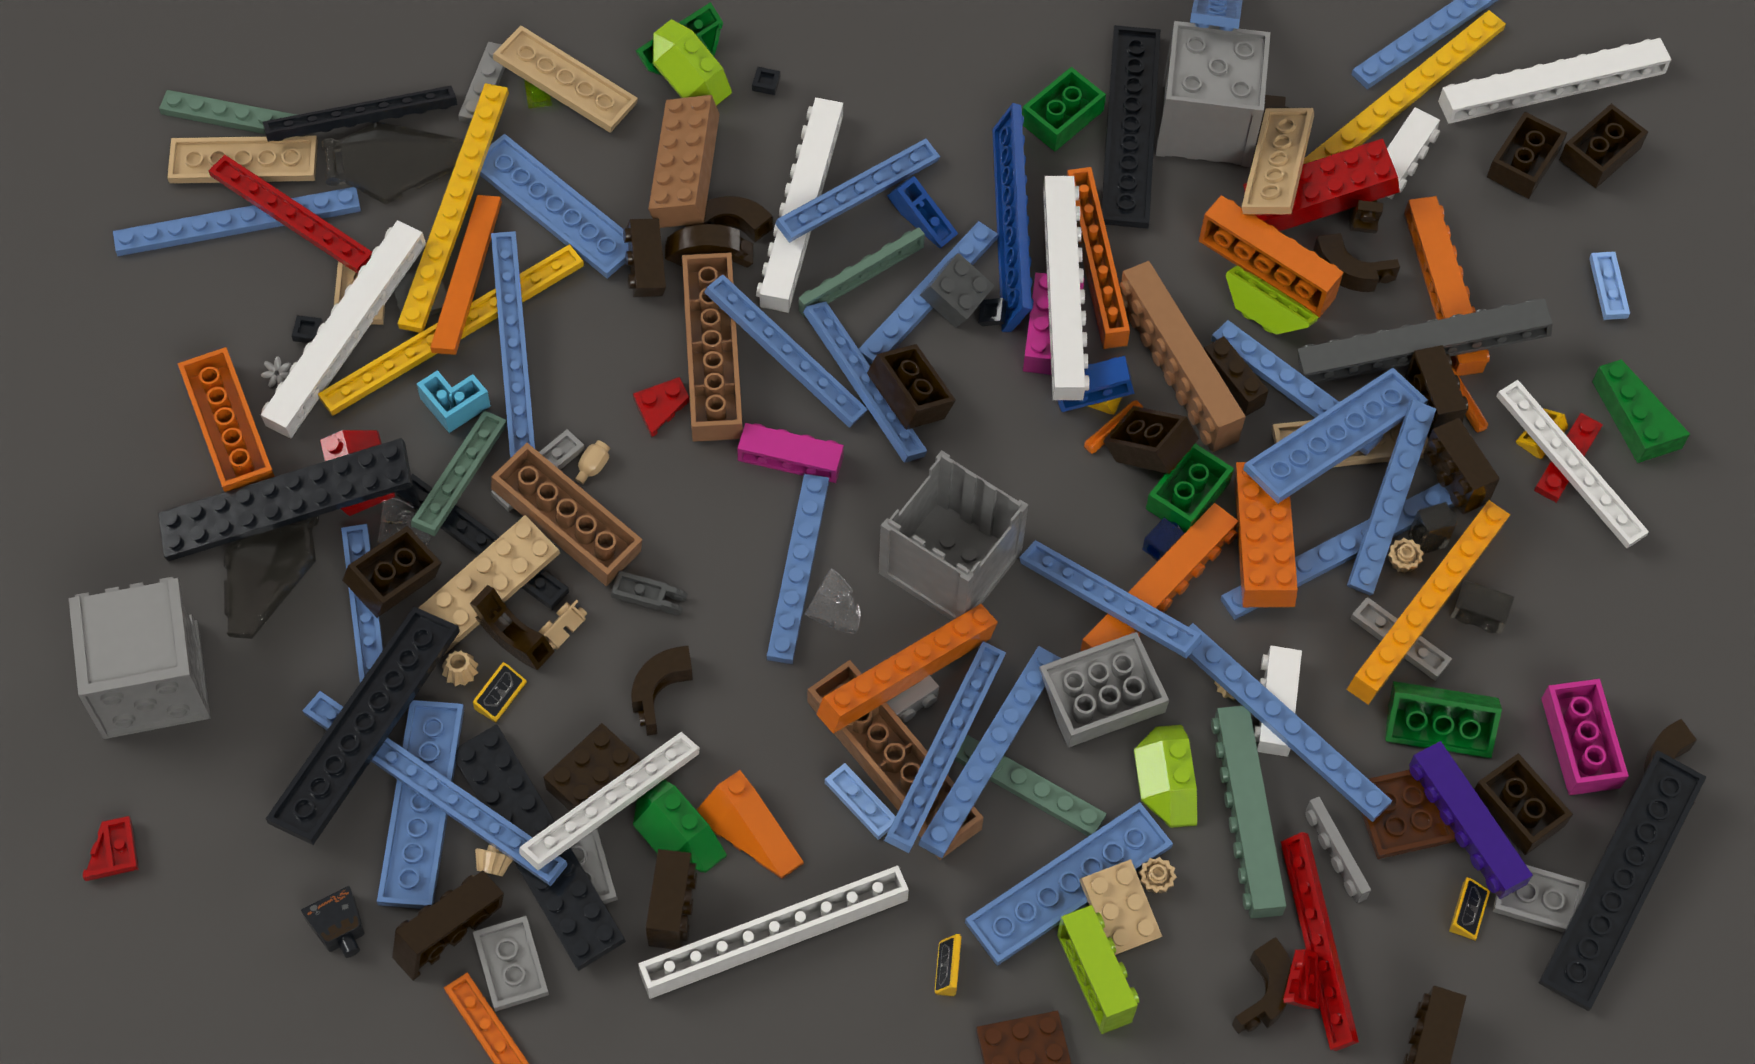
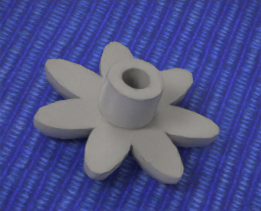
(272, 373)

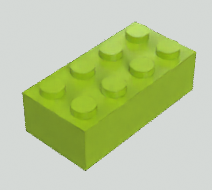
(1097, 969)

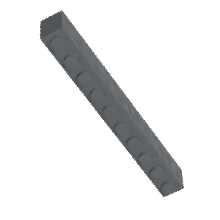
(1395, 347)

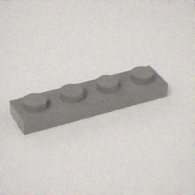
(487, 72)
(558, 452)
(1422, 654)
(1341, 859)

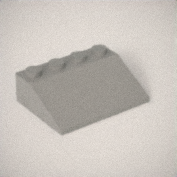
(1103, 689)

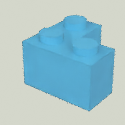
(453, 404)

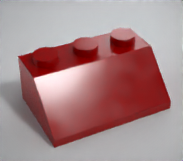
(348, 442)

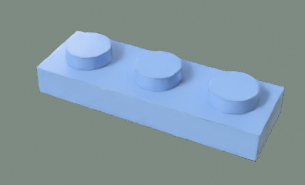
(1609, 285)
(860, 800)

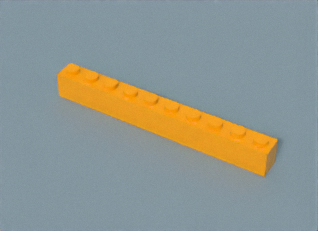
(1427, 602)

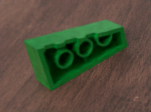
(1638, 413)

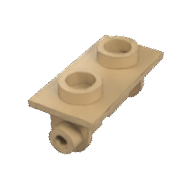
(569, 617)

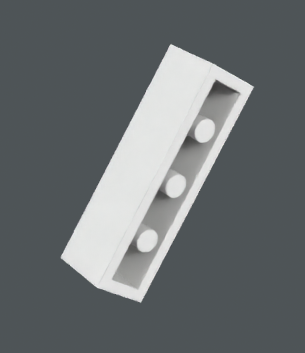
(1412, 143)
(1282, 680)

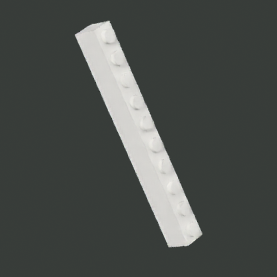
(1554, 80)
(807, 184)
(1064, 288)
(343, 329)
(773, 932)

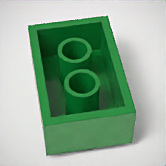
(1063, 109)
(1190, 488)

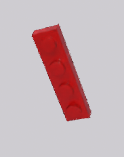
(1582, 436)

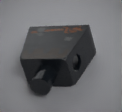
(336, 921)

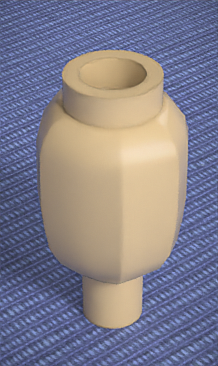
(592, 461)

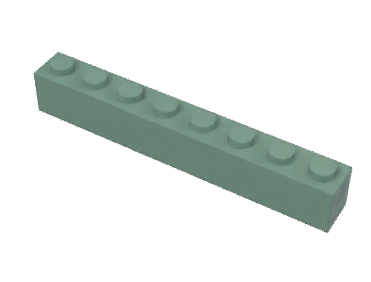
(1249, 812)

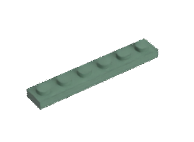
(217, 111)
(863, 271)
(459, 473)
(1039, 792)

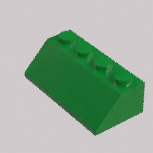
(1429, 715)

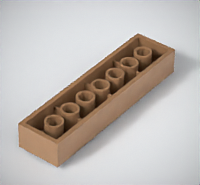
(711, 352)
(1181, 357)
(888, 752)

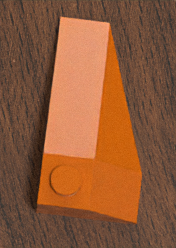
(744, 820)

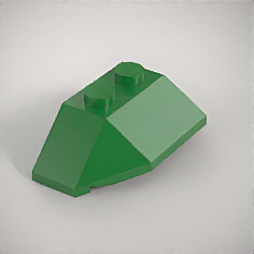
(703, 22)
(673, 824)

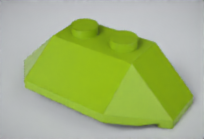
(688, 63)
(1267, 304)
(1167, 775)

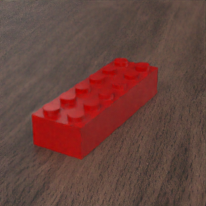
(1338, 184)

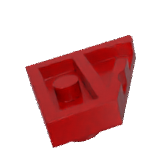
(661, 403)
(113, 850)
(1303, 980)

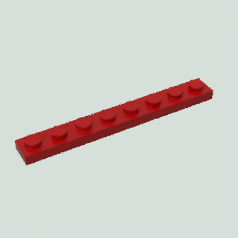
(290, 213)
(1319, 939)

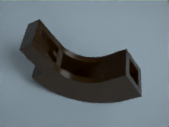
(739, 214)
(1365, 216)
(708, 240)
(1357, 274)
(508, 631)
(657, 673)
(1672, 741)
(1274, 967)

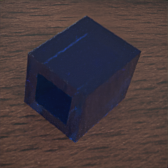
(1162, 538)

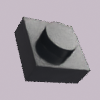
(766, 81)
(992, 312)
(305, 328)

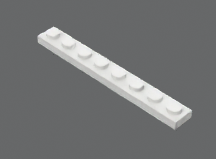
(1572, 464)
(608, 801)

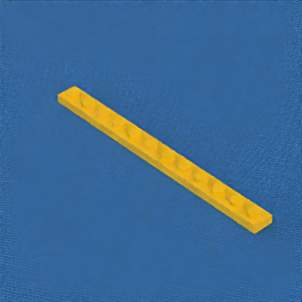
(1411, 87)
(453, 209)
(418, 350)

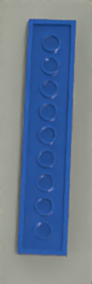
(1012, 217)

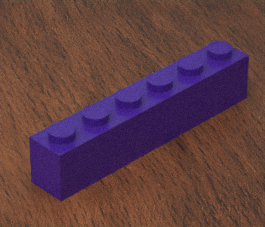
(1470, 820)

